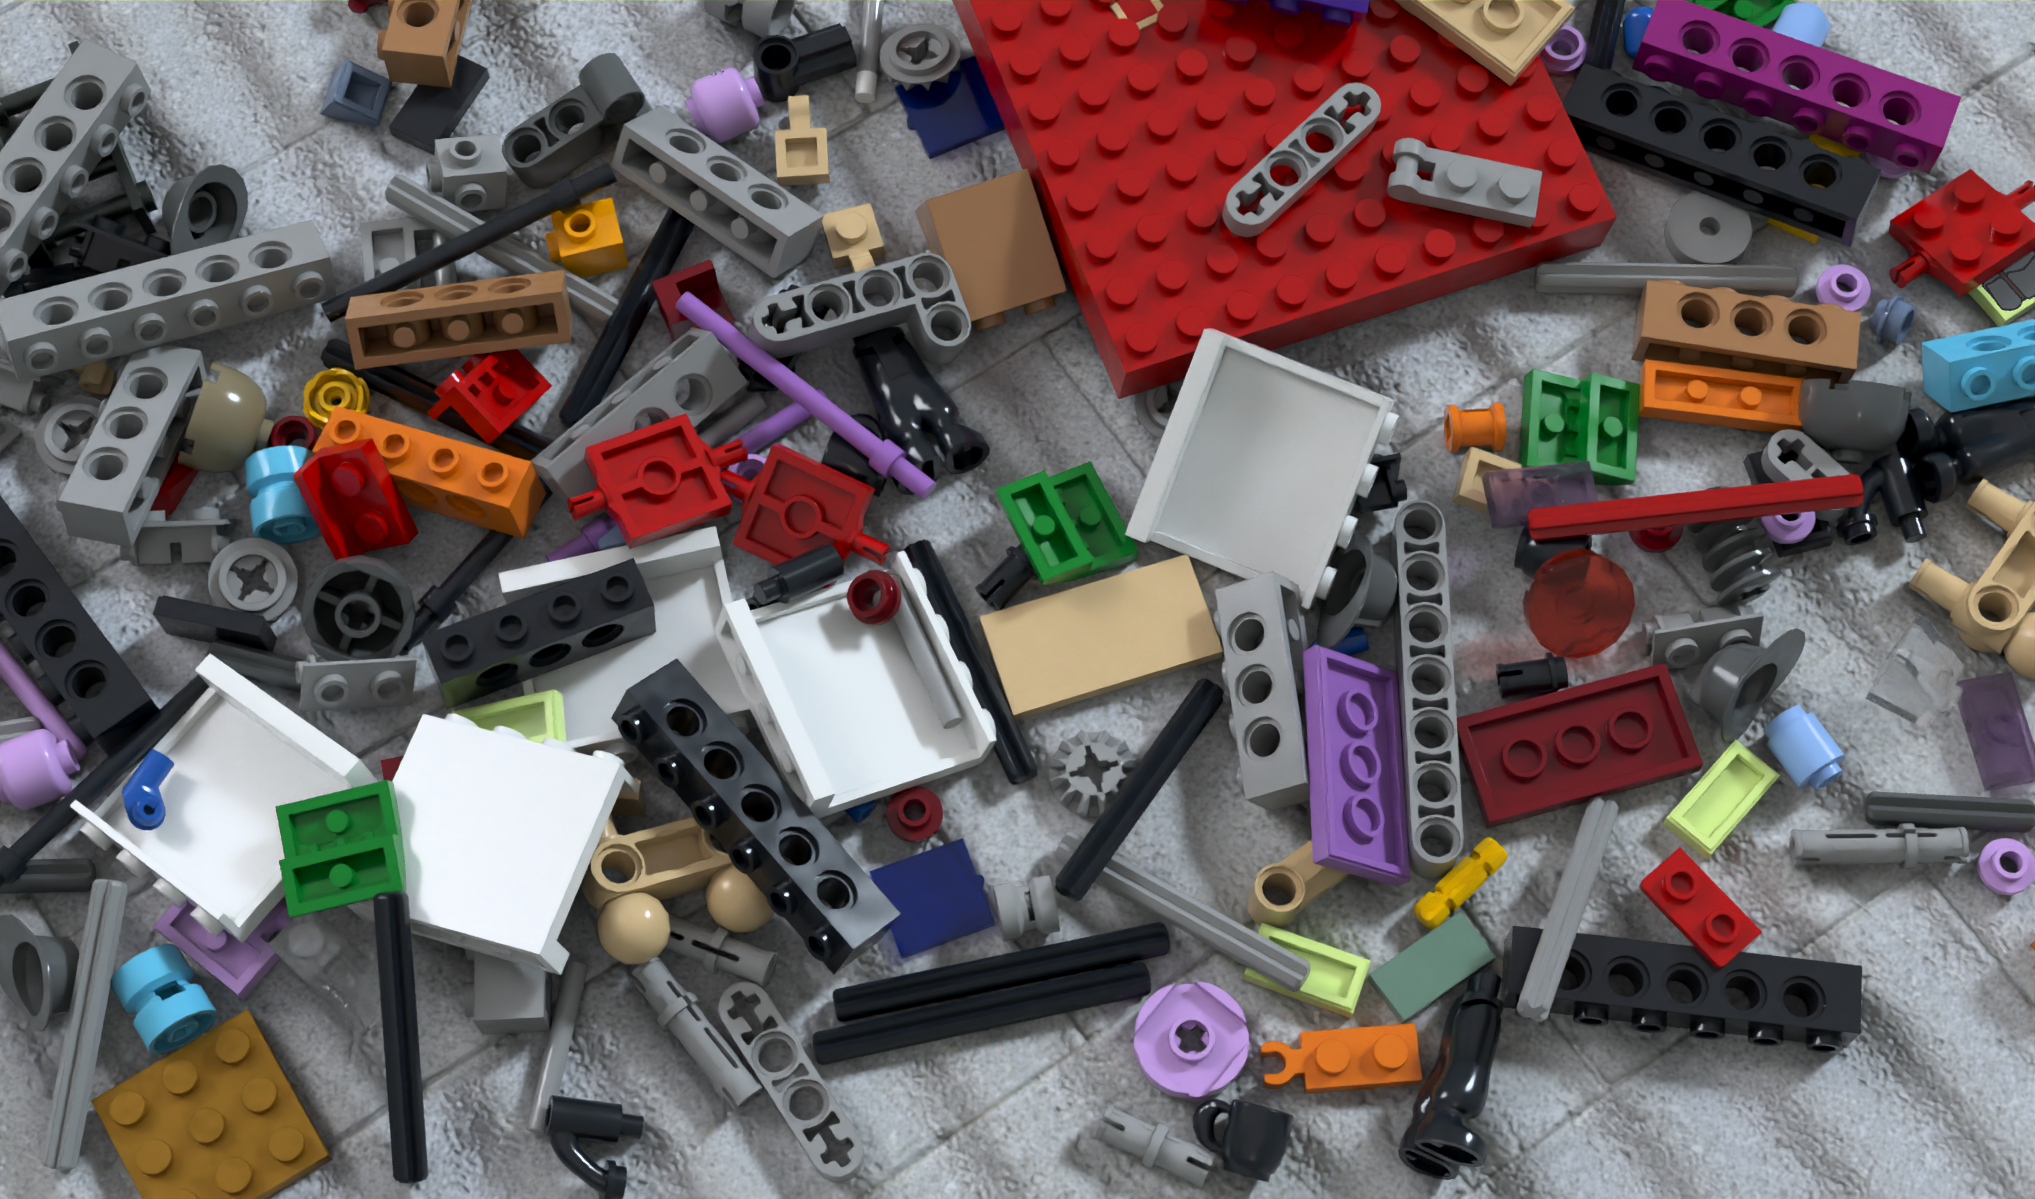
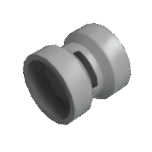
(1013, 909)

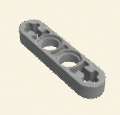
(1305, 162)
(785, 1084)

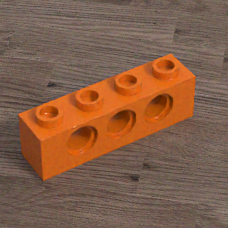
(446, 473)

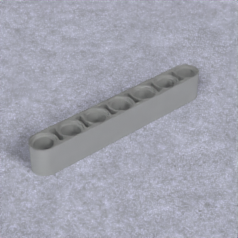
(1426, 712)

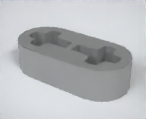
(1811, 463)

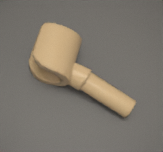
(96, 378)

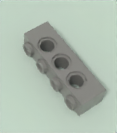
(716, 191)
(651, 391)
(132, 445)
(1244, 612)

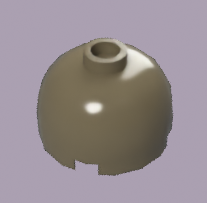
(226, 422)

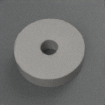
(1691, 245)

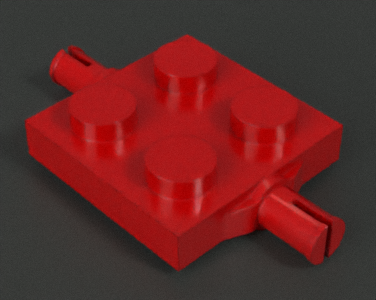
(1964, 233)
(657, 480)
(801, 506)

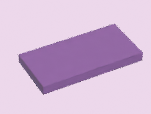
(1355, 767)

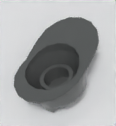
(205, 208)
(1360, 594)
(1742, 679)
(36, 971)

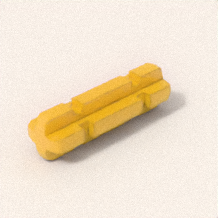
(1460, 883)

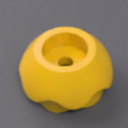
(333, 385)

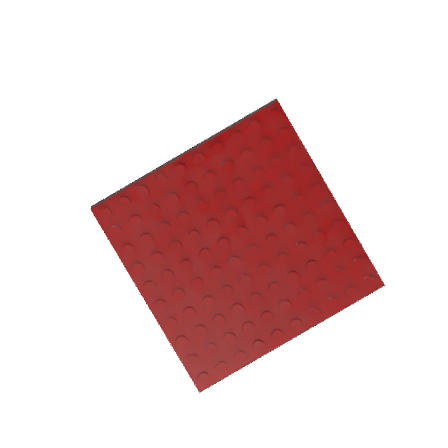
(1155, 125)

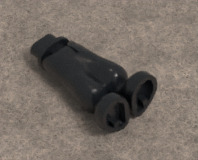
(914, 403)
(1981, 441)
(1456, 1086)

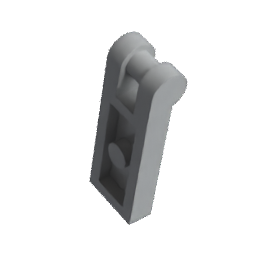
(1464, 183)

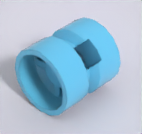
(277, 504)
(160, 995)

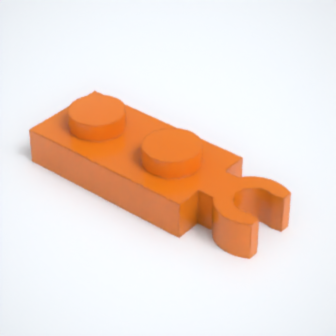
(1348, 1059)

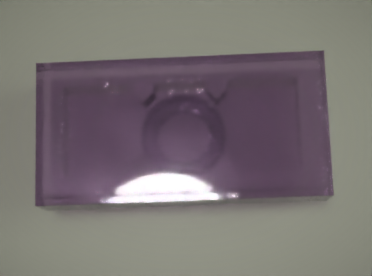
(1518, 490)
(1997, 731)

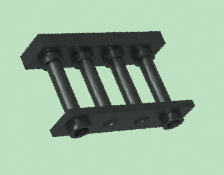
(136, 200)

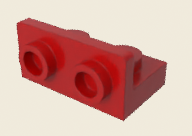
(492, 393)
(354, 499)
(1699, 909)

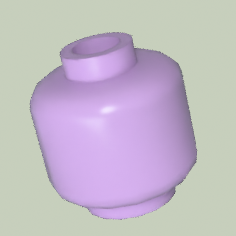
(725, 104)
(36, 769)

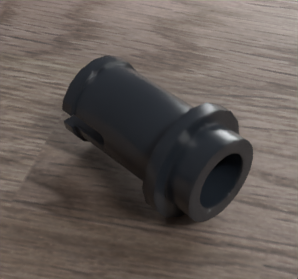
(1010, 575)
(1532, 676)

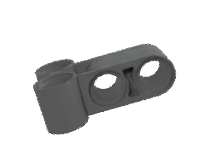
(602, 102)

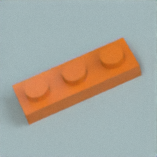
(1719, 396)

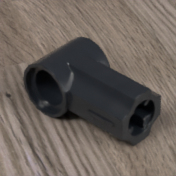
(803, 60)

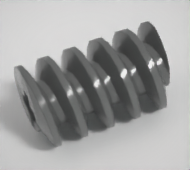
(1734, 559)

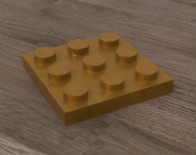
(213, 1120)

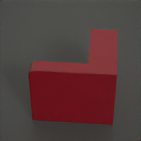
(700, 282)

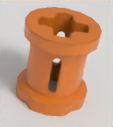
(1474, 427)

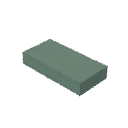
(1431, 968)

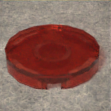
(1579, 603)

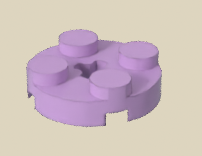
(1187, 1007)

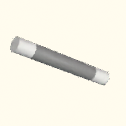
(869, 51)

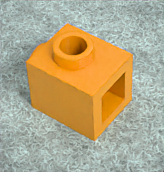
(587, 239)

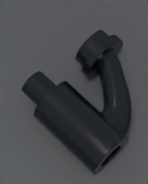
(1901, 496)
(798, 576)
(596, 1122)

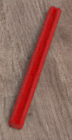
(1695, 507)

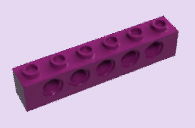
(1820, 74)

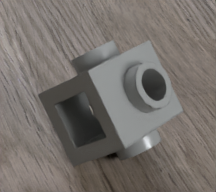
(469, 172)

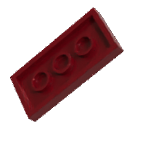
(1576, 745)

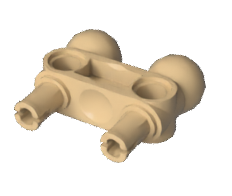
(2003, 588)
(661, 866)

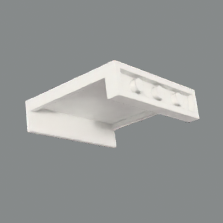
(1262, 465)
(688, 593)
(846, 698)
(221, 833)
(498, 836)

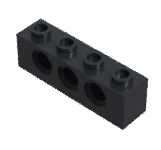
(539, 633)

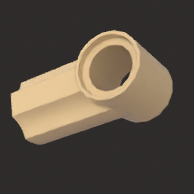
(1295, 877)

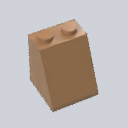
(995, 247)

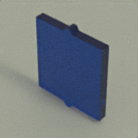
(951, 111)
(936, 898)

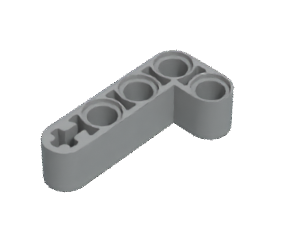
(858, 317)

